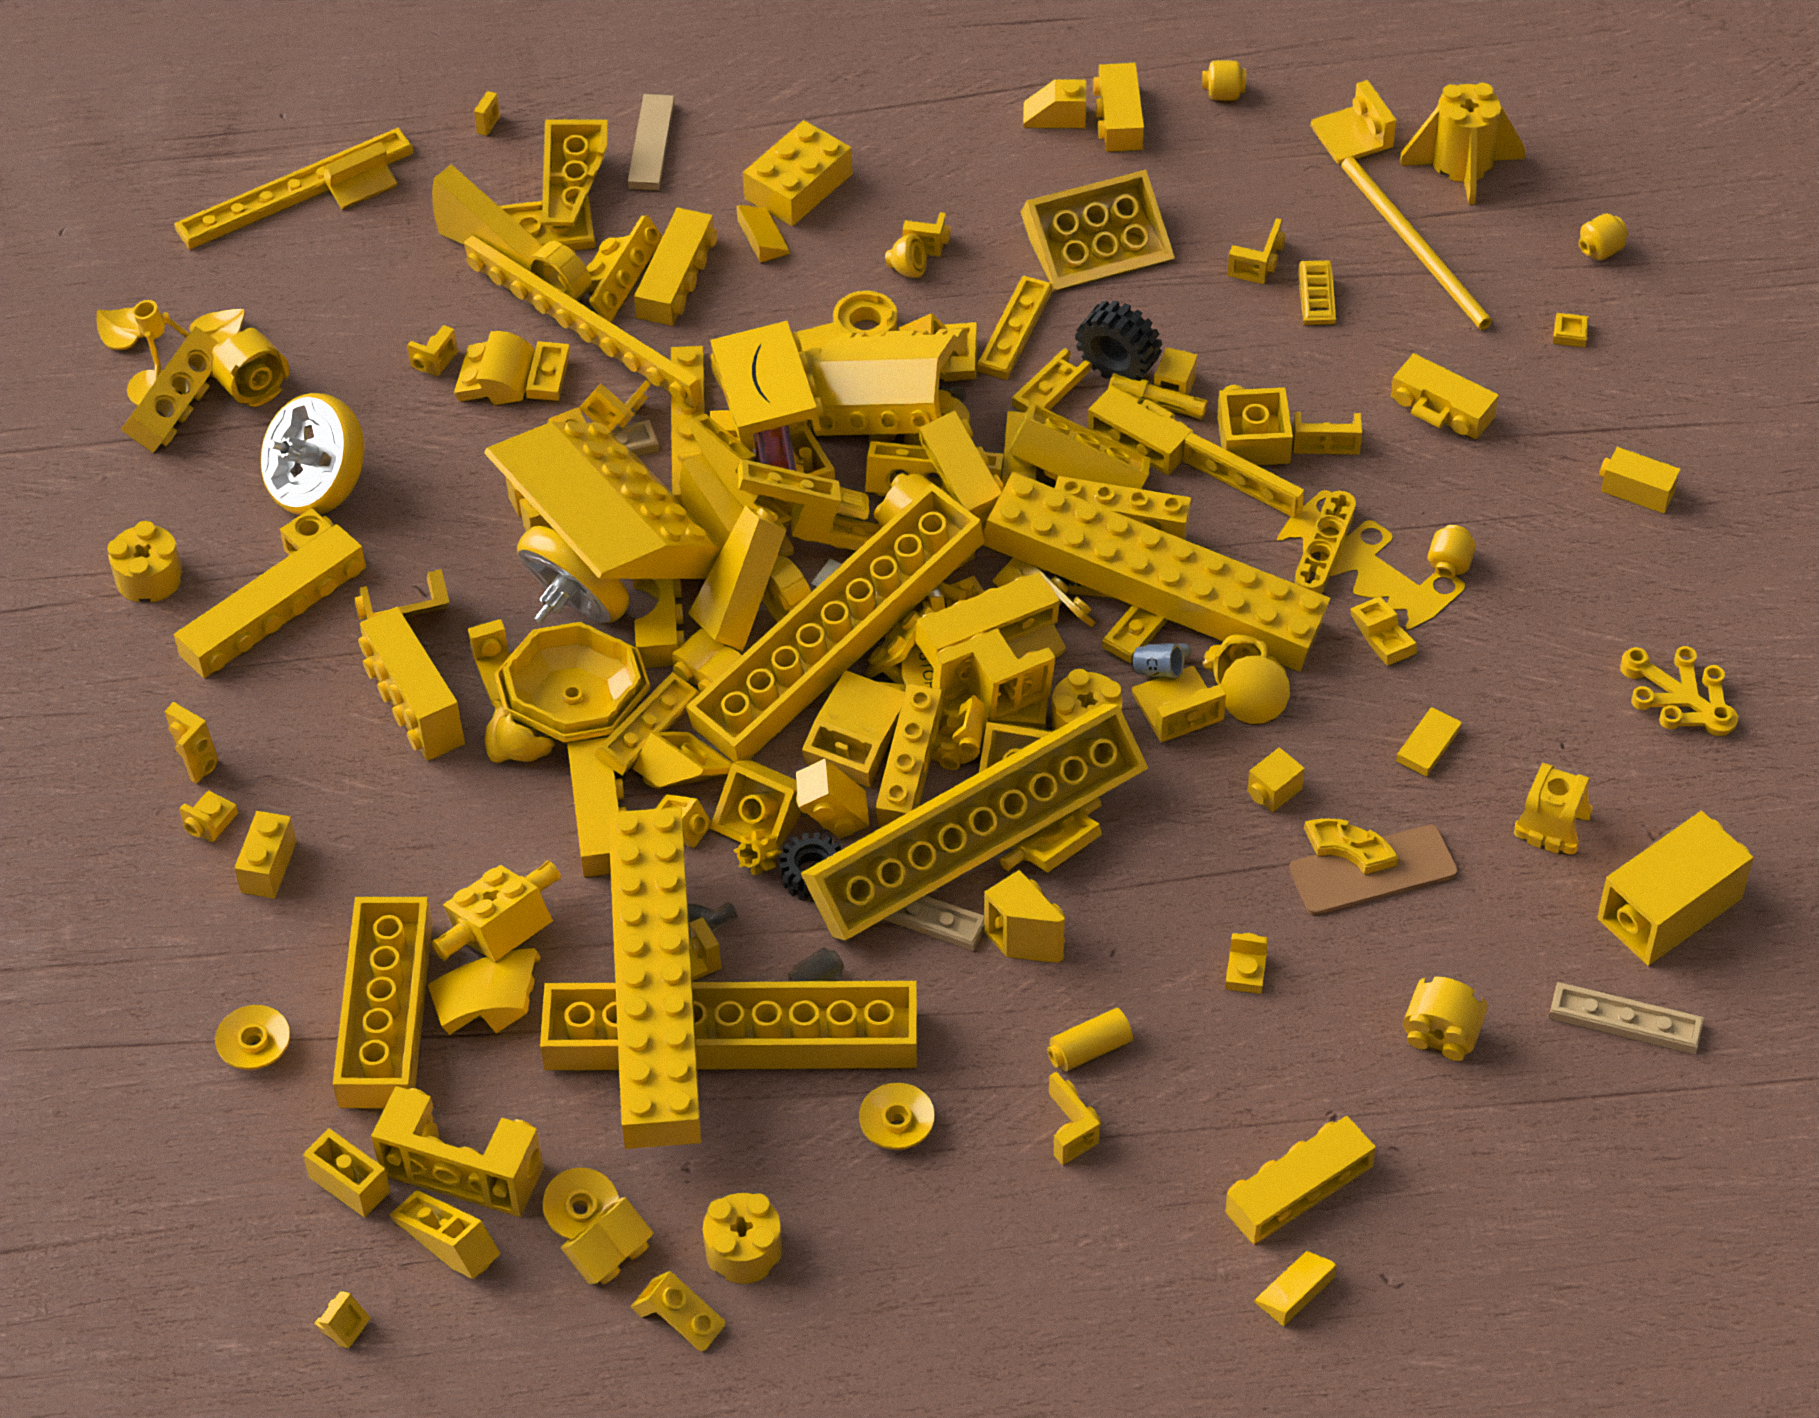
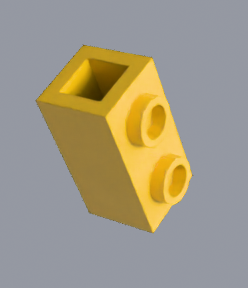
(1639, 479)

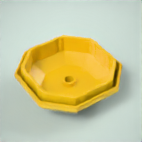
(572, 682)

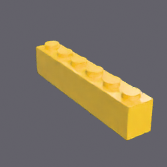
(270, 601)

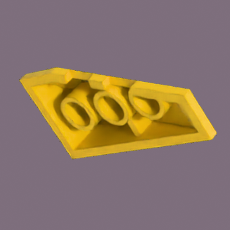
(570, 164)

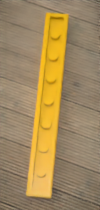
(277, 194)

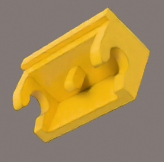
(1326, 437)

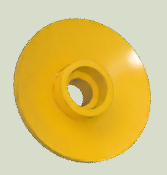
(252, 1025)
(894, 1103)
(573, 1188)

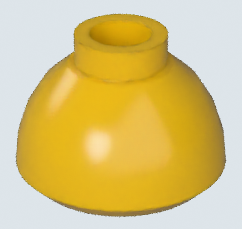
(908, 256)

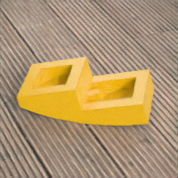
(1381, 630)

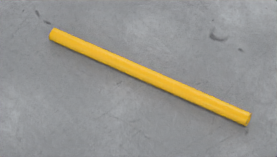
(1417, 244)

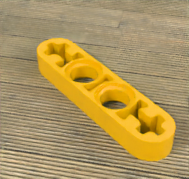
(1328, 544)

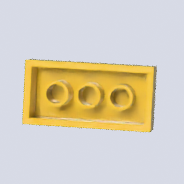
(411, 684)

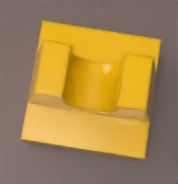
(343, 1320)

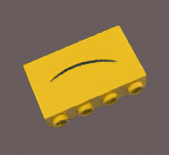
(766, 380)

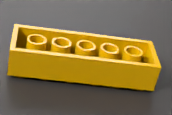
(382, 1000)

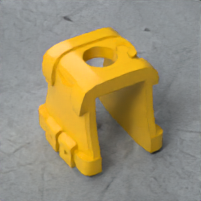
(1552, 810)

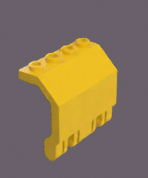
(882, 380)

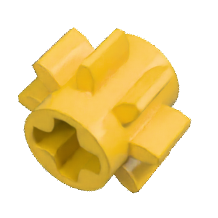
(757, 851)

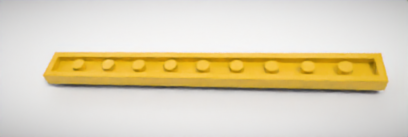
(583, 321)

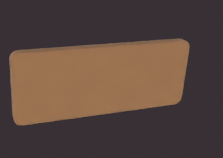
(1337, 883)

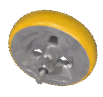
(329, 460)
(569, 578)

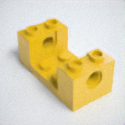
(412, 1153)

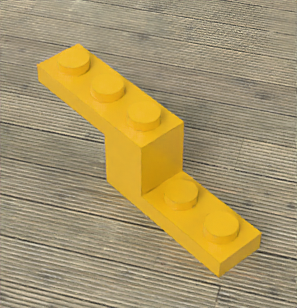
(814, 507)

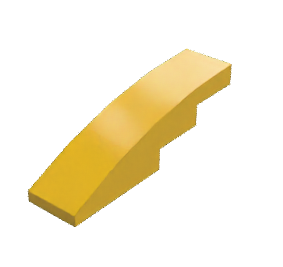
(724, 456)

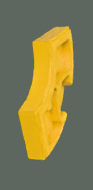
(1347, 841)

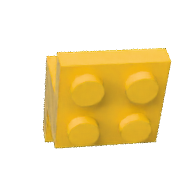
(994, 674)

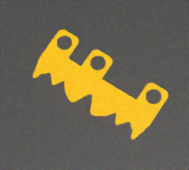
(1374, 575)

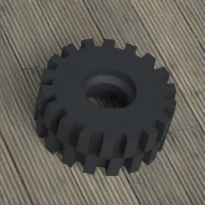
(1118, 341)

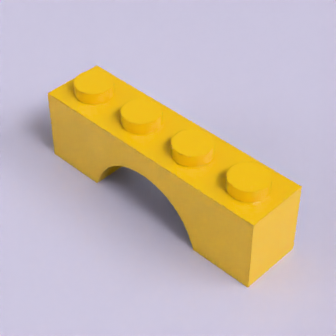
(657, 631)

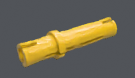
(1165, 398)

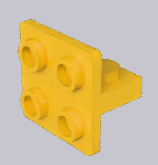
(895, 648)

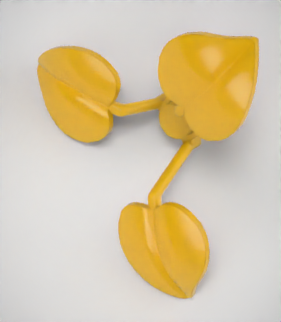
(122, 327)

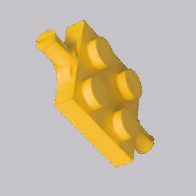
(1056, 841)

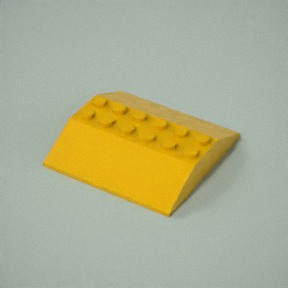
(605, 503)

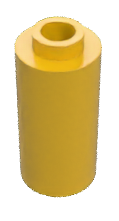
(1089, 1040)

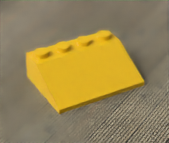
(1097, 230)

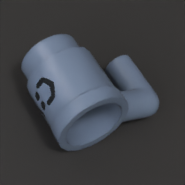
(1161, 659)

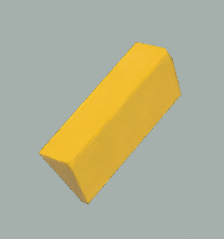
(761, 232)
(1296, 1287)

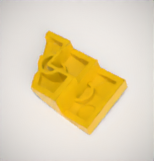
(486, 988)

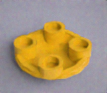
(1255, 689)

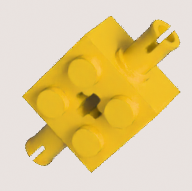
(497, 912)

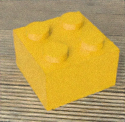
(1256, 425)

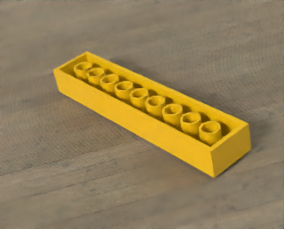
(1153, 569)
(835, 624)
(974, 821)
(653, 979)
(748, 1025)

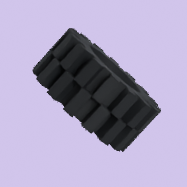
(800, 852)

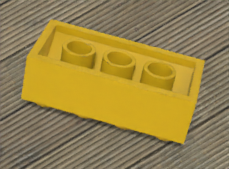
(1075, 451)

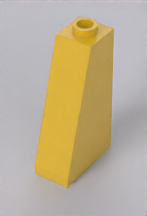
(739, 578)

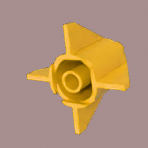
(1465, 136)

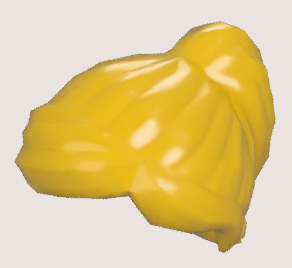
(513, 740)

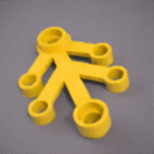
(1682, 693)

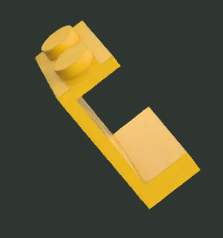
(437, 591)

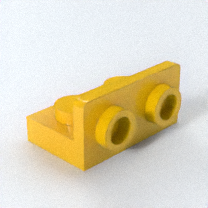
(192, 741)

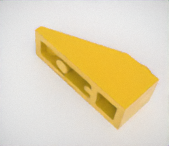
(448, 1233)

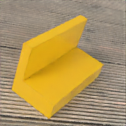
(359, 176)

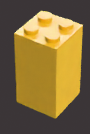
(1675, 887)

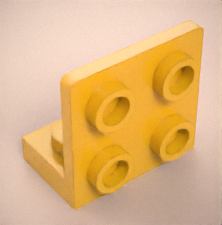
(1358, 129)
(1180, 704)

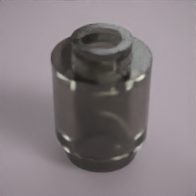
(819, 966)

